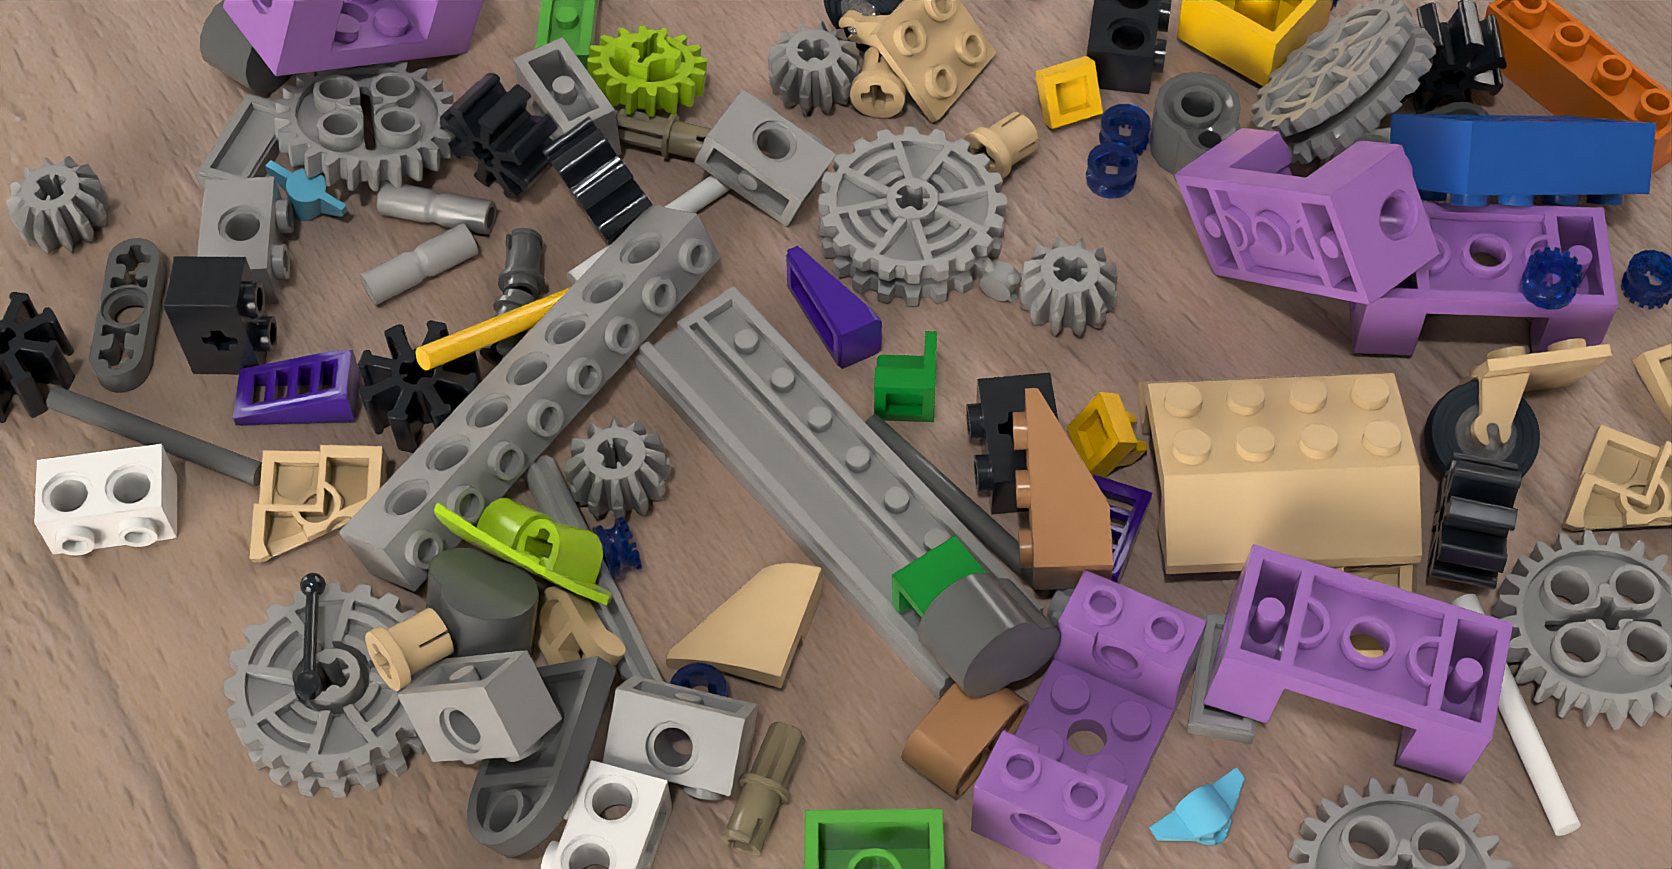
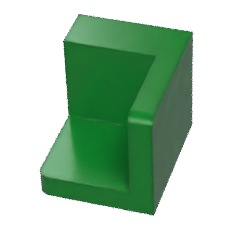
(907, 384)
(931, 574)

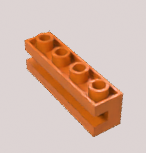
(1578, 71)

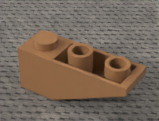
(1064, 503)

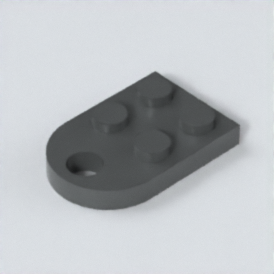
(526, 799)

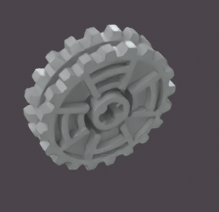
(1344, 79)
(911, 215)
(356, 721)

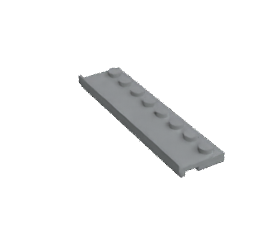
(809, 463)

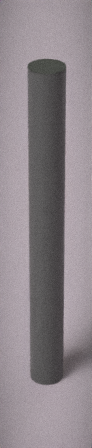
(152, 433)
(960, 504)

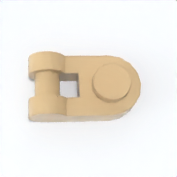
(570, 623)

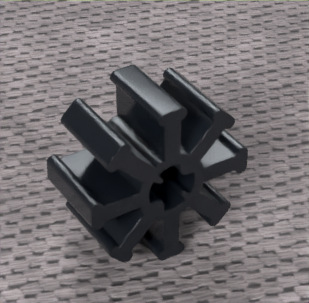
(1465, 57)
(500, 135)
(597, 178)
(31, 353)
(405, 394)
(1474, 520)

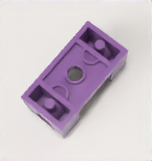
(352, 33)
(1335, 234)
(1463, 287)
(1293, 633)
(1113, 674)

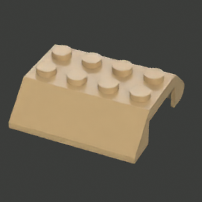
(1284, 466)

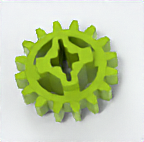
(647, 70)

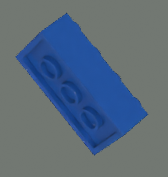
(1525, 158)

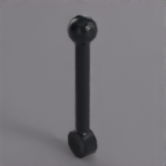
(308, 683)

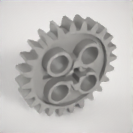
(325, 129)
(1597, 627)
(1396, 828)

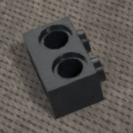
(1126, 43)

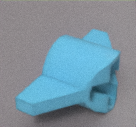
(306, 194)
(1204, 813)

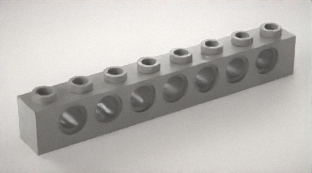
(531, 394)

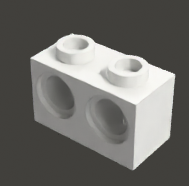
(105, 490)
(617, 843)

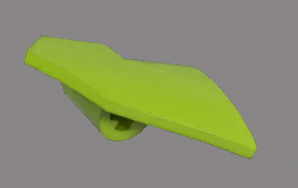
(535, 543)

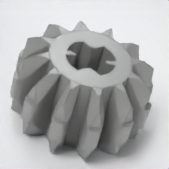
(813, 67)
(58, 204)
(1068, 286)
(617, 469)

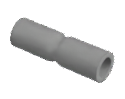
(429, 206)
(413, 267)

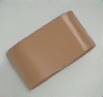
(960, 735)

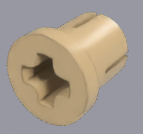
(877, 87)
(1004, 142)
(408, 647)

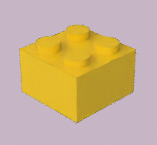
(1251, 33)

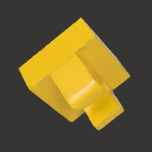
(1068, 92)
(1105, 435)

